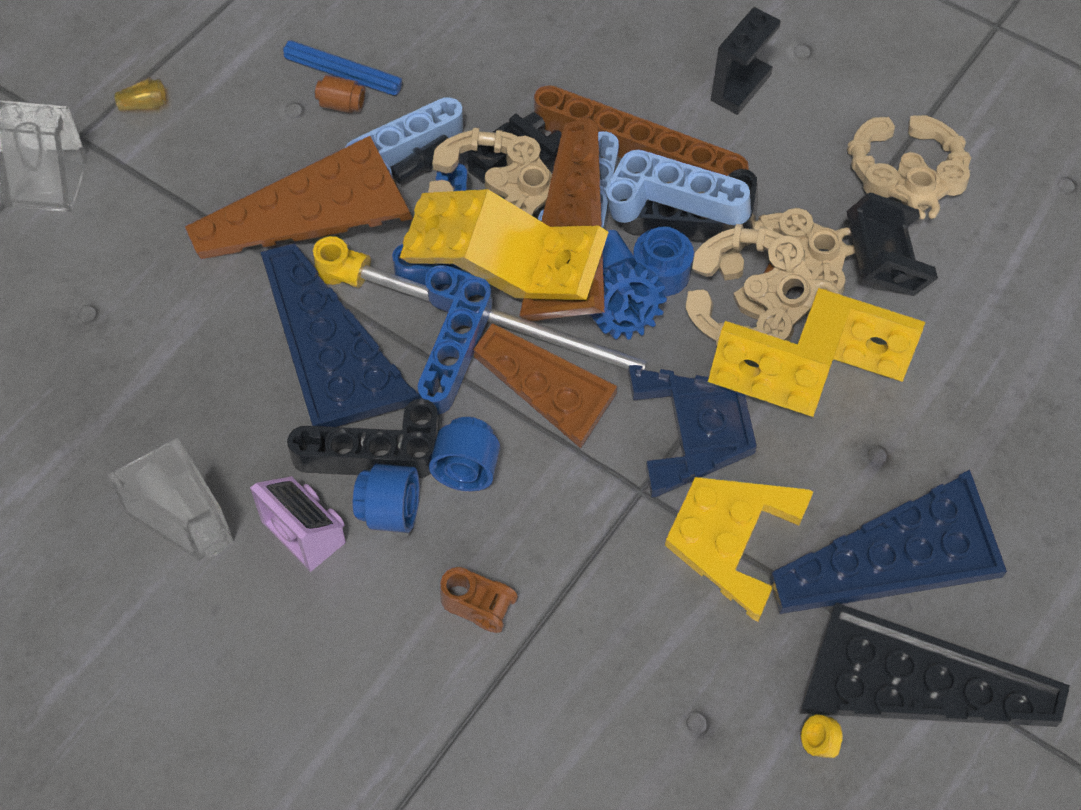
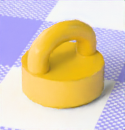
(822, 736)

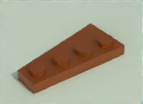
(552, 386)

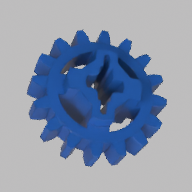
(630, 301)

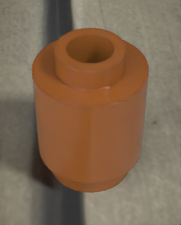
(340, 94)

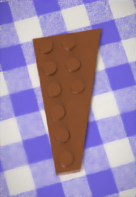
(573, 201)
(311, 203)

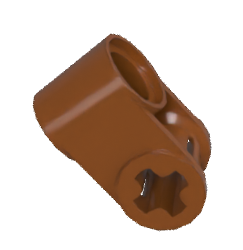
(482, 604)

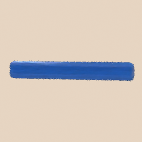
(342, 67)

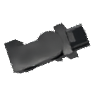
(531, 126)

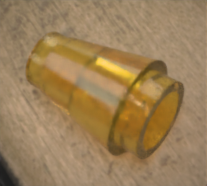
(142, 96)

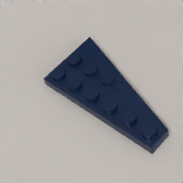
(332, 353)
(911, 549)

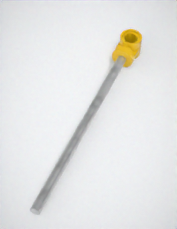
(355, 269)

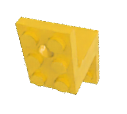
(503, 245)
(796, 373)

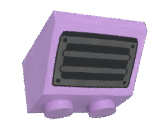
(299, 520)

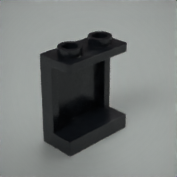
(737, 68)
(885, 246)

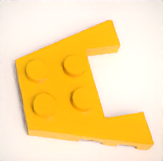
(718, 525)

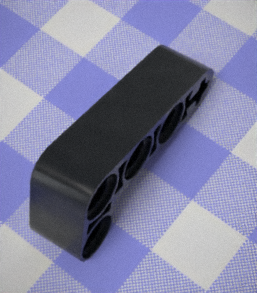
(654, 215)
(365, 443)

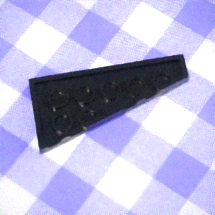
(903, 674)

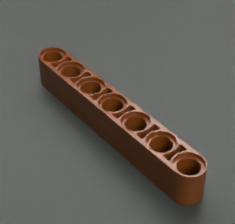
(633, 133)

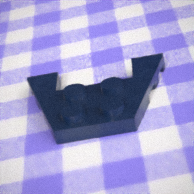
(710, 425)

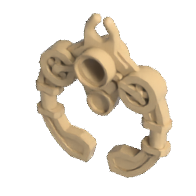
(512, 181)
(913, 181)
(821, 264)
(767, 289)

